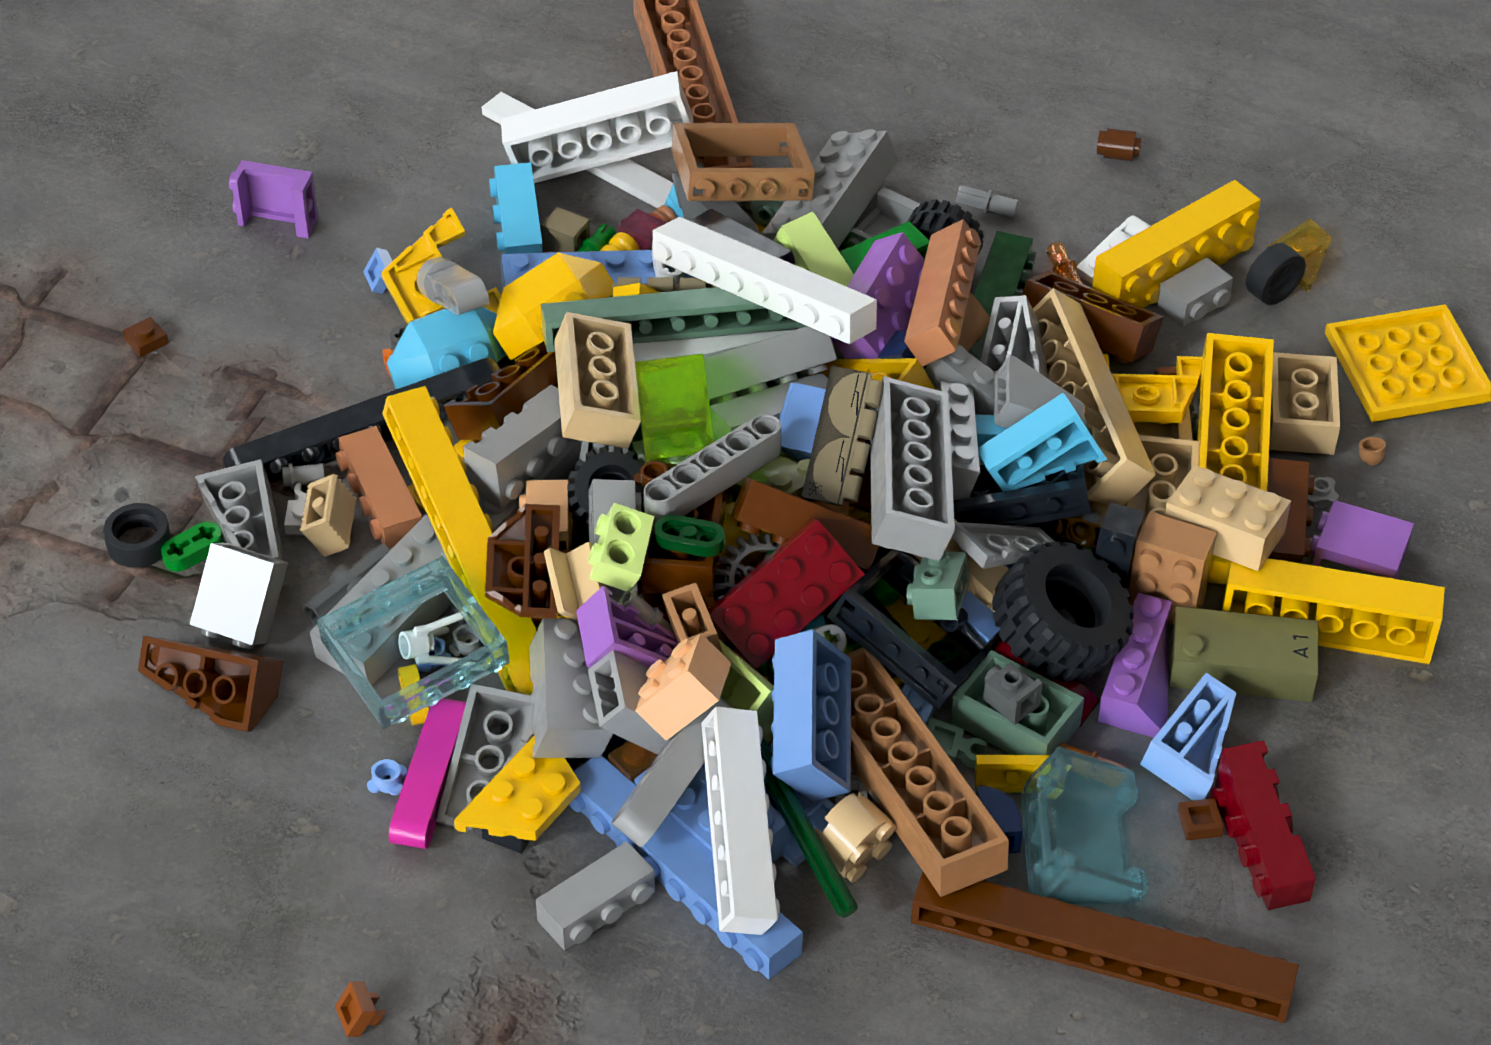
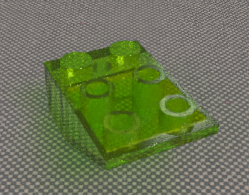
(674, 407)

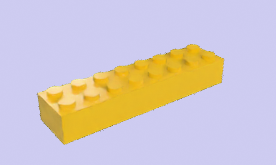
(1235, 415)

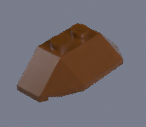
(517, 563)

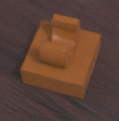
(357, 1009)

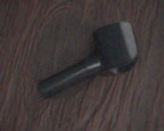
(964, 628)

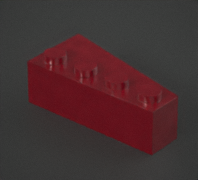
(1262, 826)

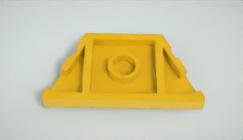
(522, 797)

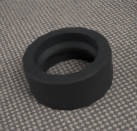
(1275, 273)
(130, 517)

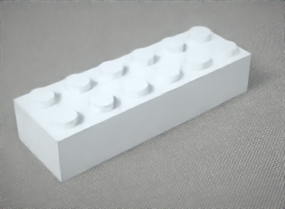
(597, 127)

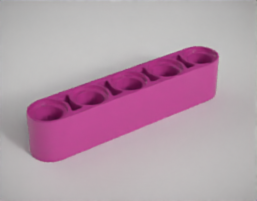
(425, 781)

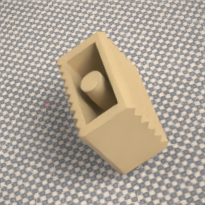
(328, 515)

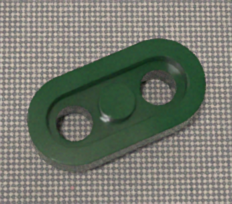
(689, 535)

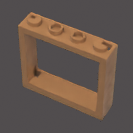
(742, 140)

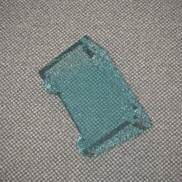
(1077, 831)

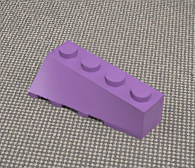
(1138, 680)

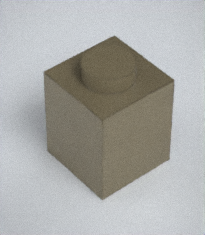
(564, 231)

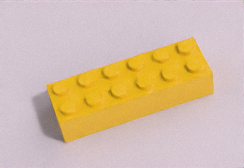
(1208, 228)
(1351, 608)

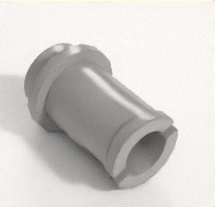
(301, 474)

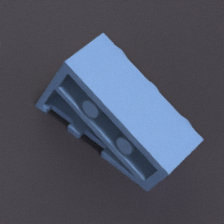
(1192, 739)

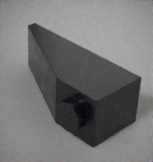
(1118, 539)

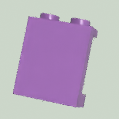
(275, 195)
(1362, 539)

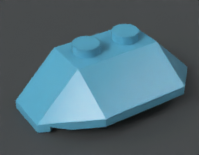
(442, 344)

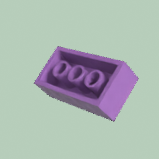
(892, 277)

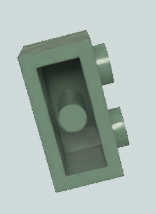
(939, 587)

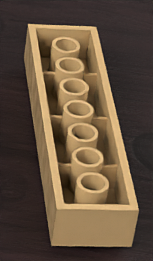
(1080, 369)

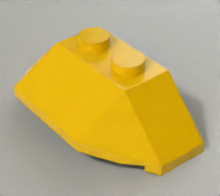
(554, 280)

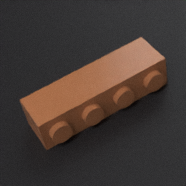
(378, 484)

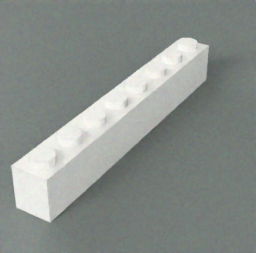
(765, 280)

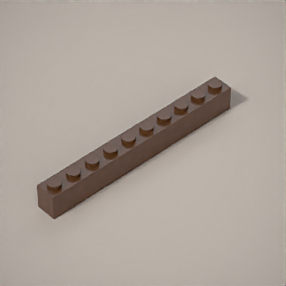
(1111, 946)

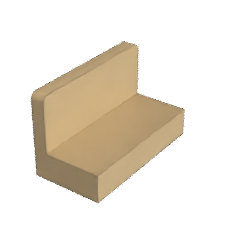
(570, 578)

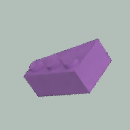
(611, 627)

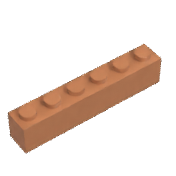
(943, 293)

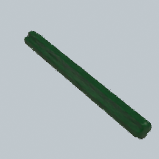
(808, 840)

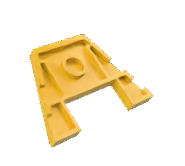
(402, 272)
(1160, 397)

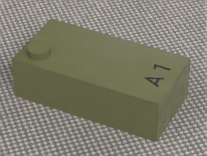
(1245, 653)

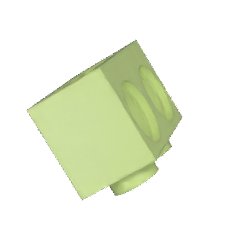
(626, 548)

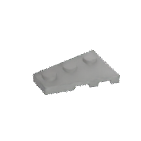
(997, 544)

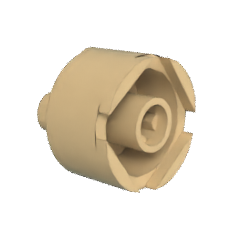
(856, 835)

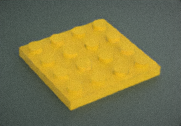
(1409, 362)

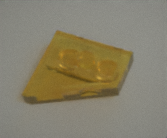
(1312, 244)

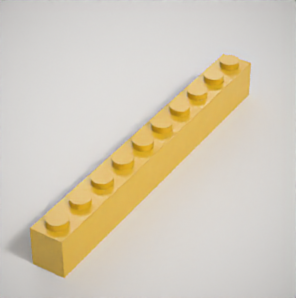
(456, 516)

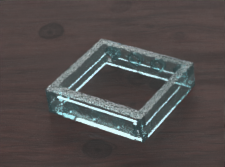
(393, 600)

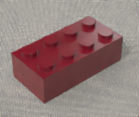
(785, 592)

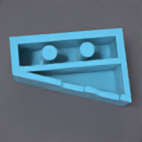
(516, 209)
(1040, 445)

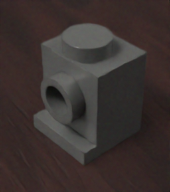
(1012, 692)

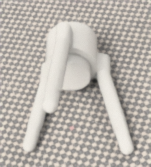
(420, 641)

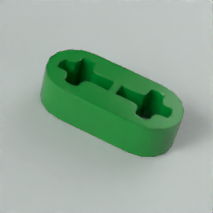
(191, 546)

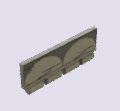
(837, 435)

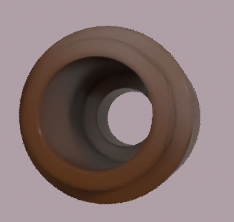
(1118, 144)

